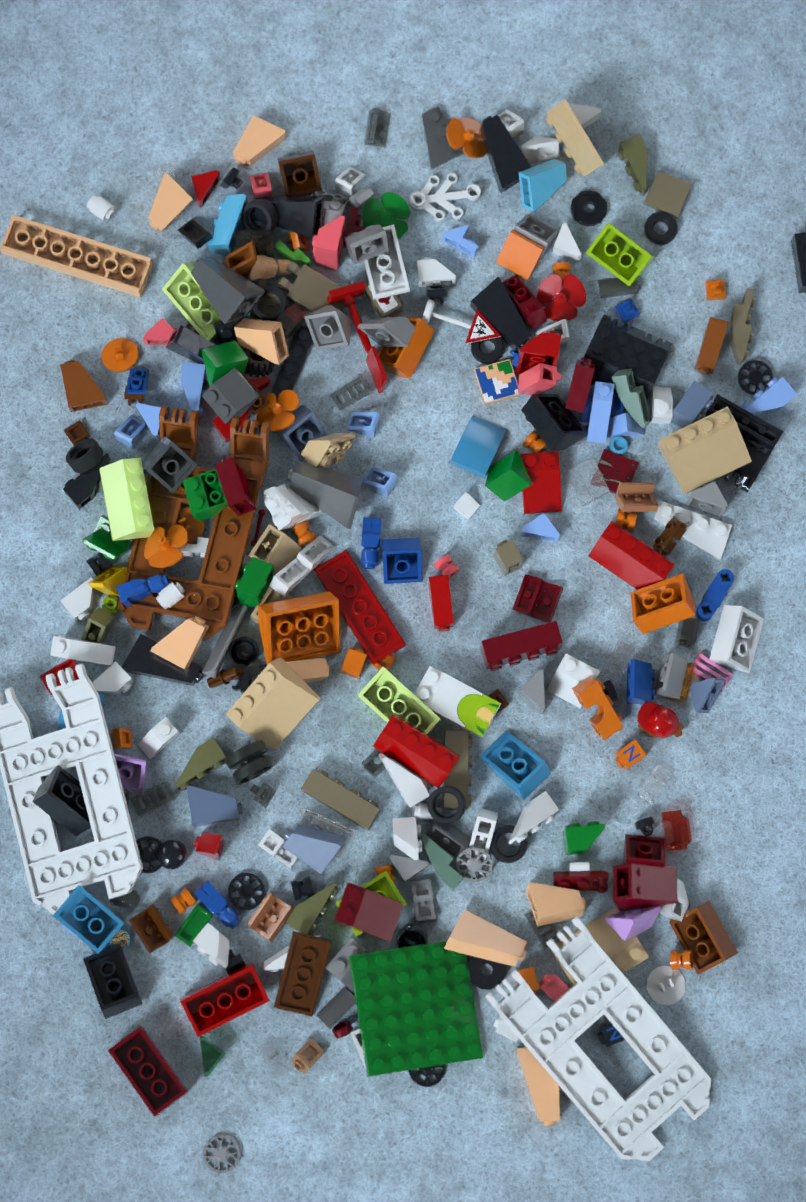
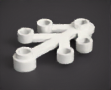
(442, 197)

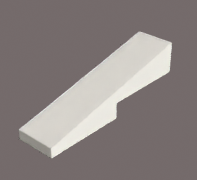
(301, 566)

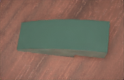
(632, 396)
(441, 862)

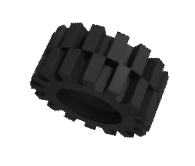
(260, 366)

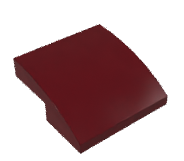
(530, 594)

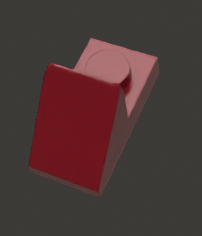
(353, 223)

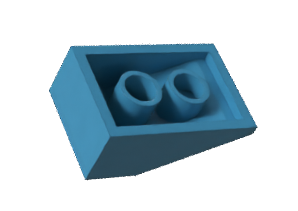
(515, 764)
(88, 919)

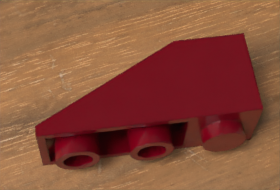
(525, 302)

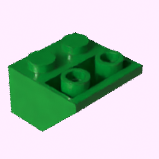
(205, 495)
(254, 582)
(579, 838)

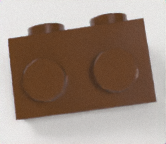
(152, 928)

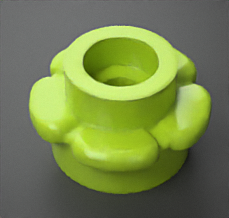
(106, 604)

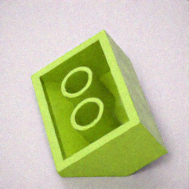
(620, 254)

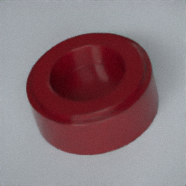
(342, 1029)

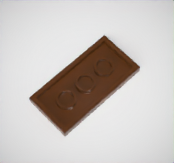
(302, 973)

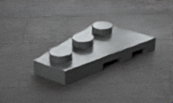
(437, 143)

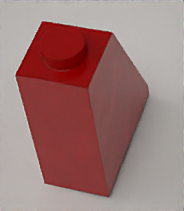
(441, 602)

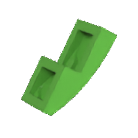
(297, 256)

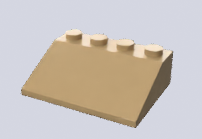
(574, 137)
(705, 450)
(273, 704)
(622, 953)

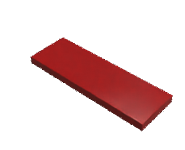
(360, 607)

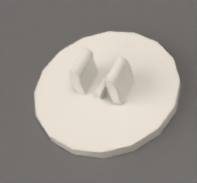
(665, 985)

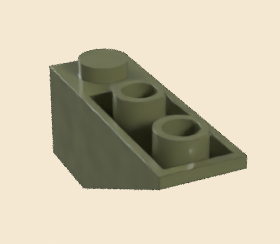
(635, 157)
(203, 759)
(307, 912)

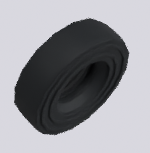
(663, 217)
(491, 357)

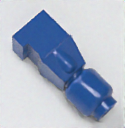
(370, 542)
(141, 588)
(218, 905)

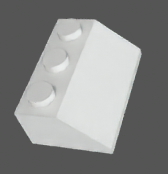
(736, 638)

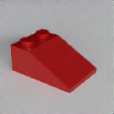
(545, 491)

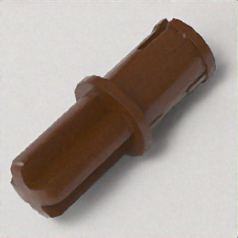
(225, 677)

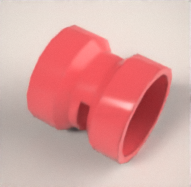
(446, 566)

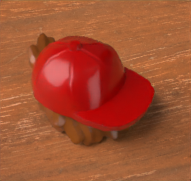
(658, 721)

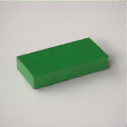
(193, 925)

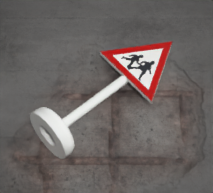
(479, 330)

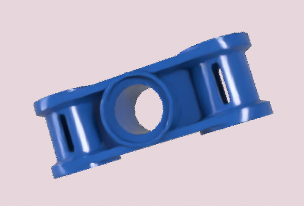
(714, 595)

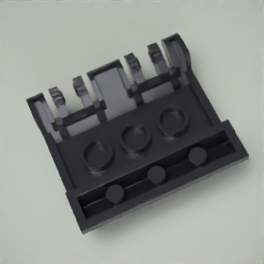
(624, 349)
(758, 436)

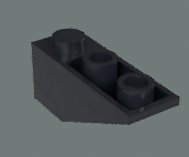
(84, 487)

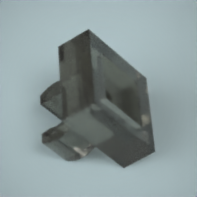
(263, 794)

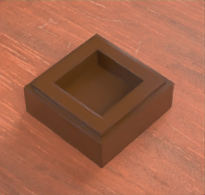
(76, 432)

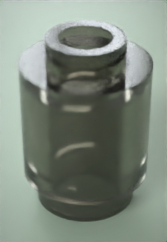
(127, 901)

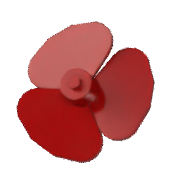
(566, 296)

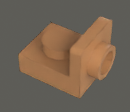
(307, 1056)

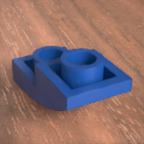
(137, 381)

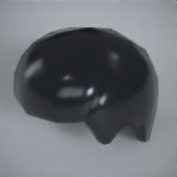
(245, 645)
(172, 854)
(411, 932)

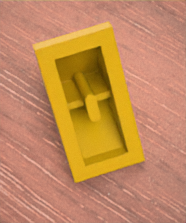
(109, 580)

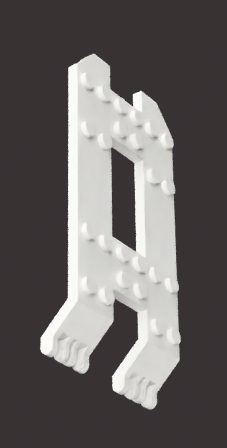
(82, 745)
(607, 992)

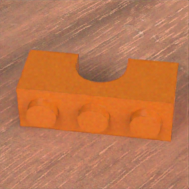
(606, 720)

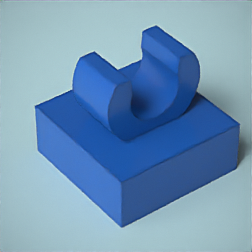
(627, 310)

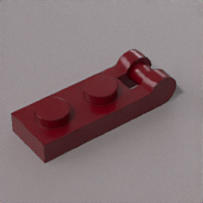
(582, 880)

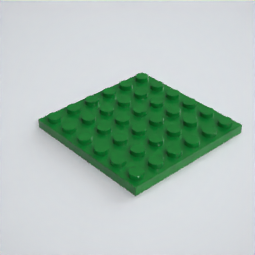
(414, 1008)

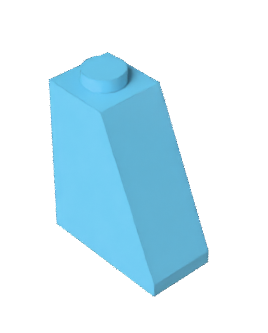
(541, 183)

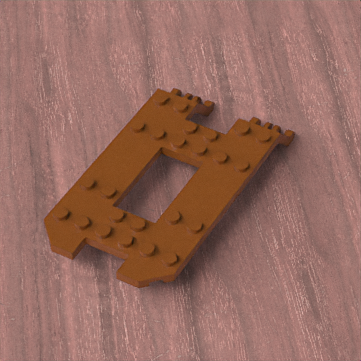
(215, 590)

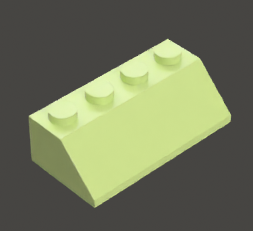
(192, 302)
(127, 499)
(389, 696)

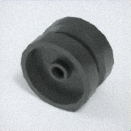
(249, 762)

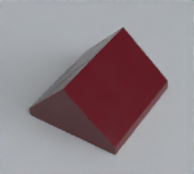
(644, 850)

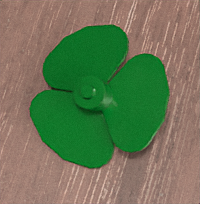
(393, 206)

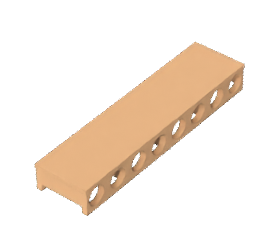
(76, 256)

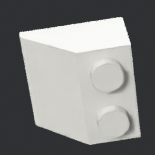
(568, 675)

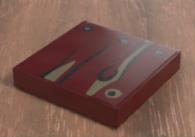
(616, 469)

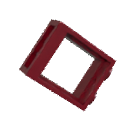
(580, 384)
(235, 486)

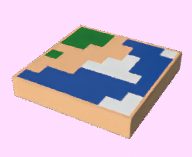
(497, 381)

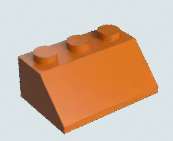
(403, 360)
(662, 604)

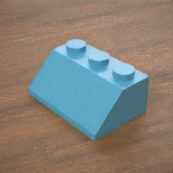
(227, 224)

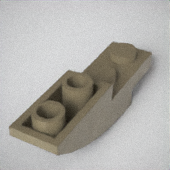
(739, 329)

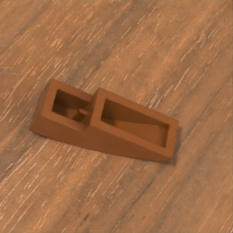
(242, 259)

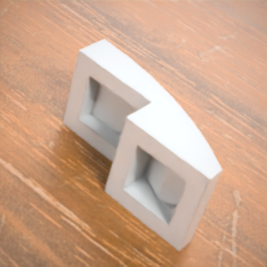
(274, 845)

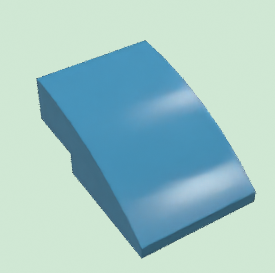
(478, 447)

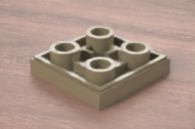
(667, 194)

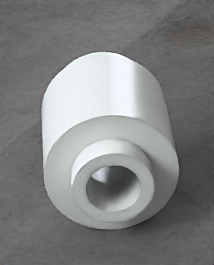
(101, 208)
(170, 595)

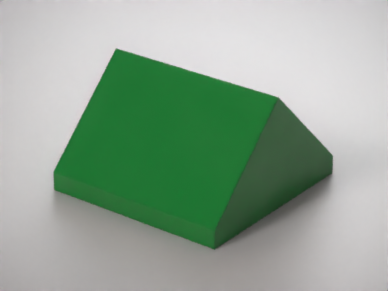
(222, 359)
(508, 477)

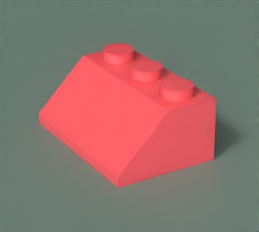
(329, 243)

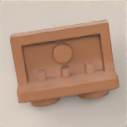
(636, 497)
(270, 917)

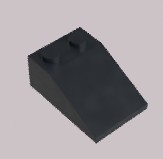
(112, 981)

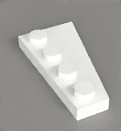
(702, 531)

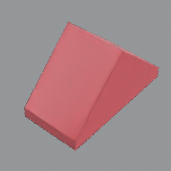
(261, 185)
(158, 334)

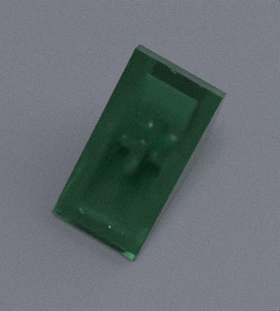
(210, 1055)

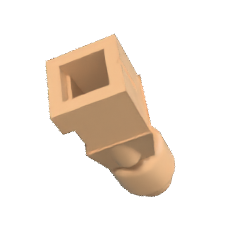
(268, 267)

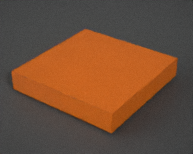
(520, 254)

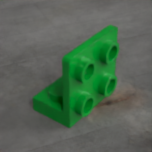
(102, 541)

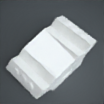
(288, 507)

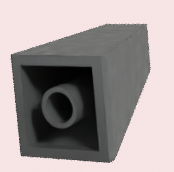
(225, 289)
(328, 490)

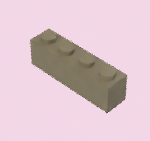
(458, 777)
(340, 799)

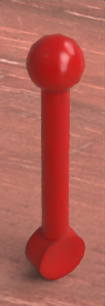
(261, 512)

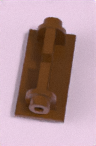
(673, 529)

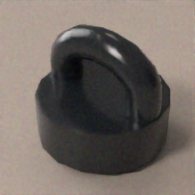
(646, 822)

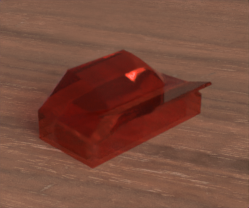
(675, 830)

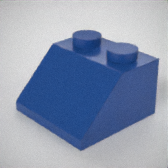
(401, 560)
(640, 682)

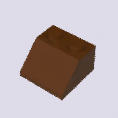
(299, 174)

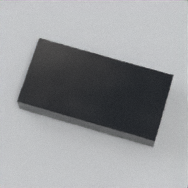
(195, 233)

